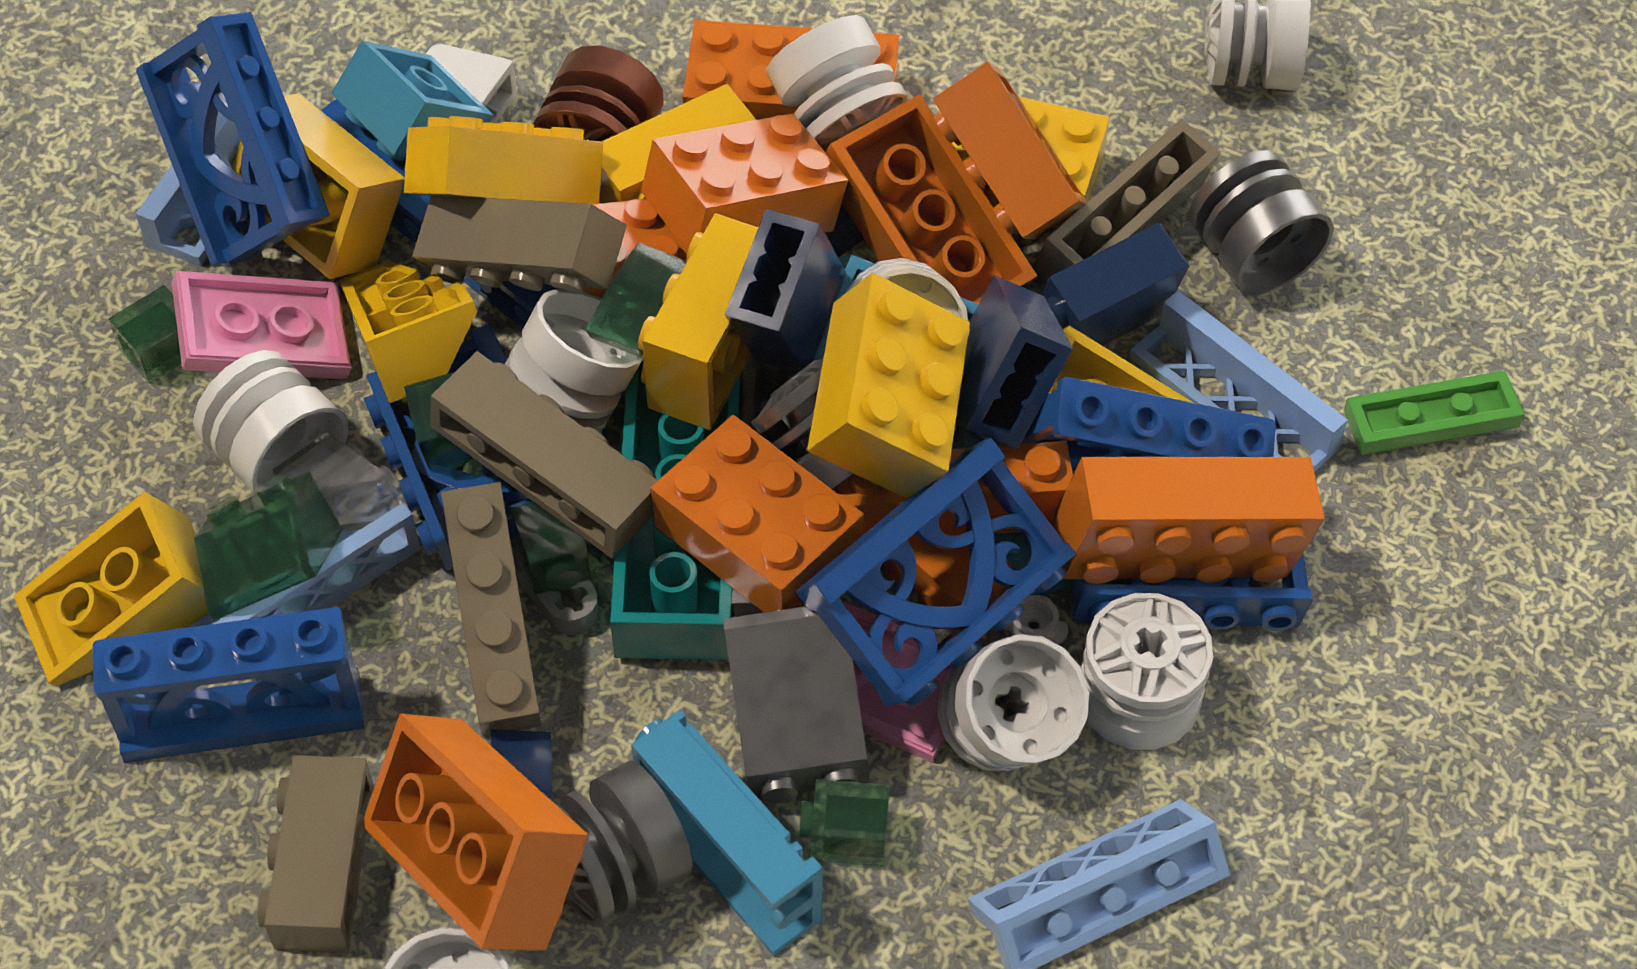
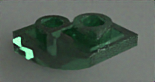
(633, 297)

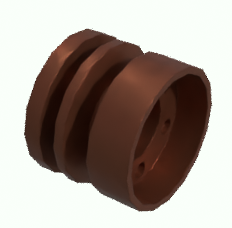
(600, 93)

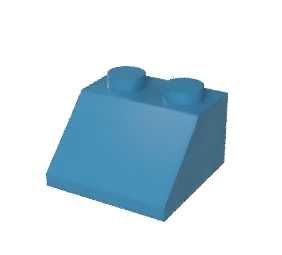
(400, 89)

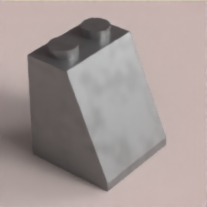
(794, 703)

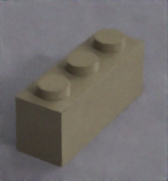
(316, 854)

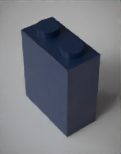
(1118, 286)
(786, 291)
(1010, 362)

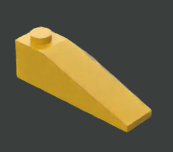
(408, 323)

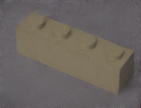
(1133, 200)
(519, 242)
(544, 453)
(490, 608)

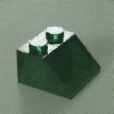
(264, 543)

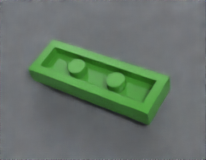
(1433, 412)

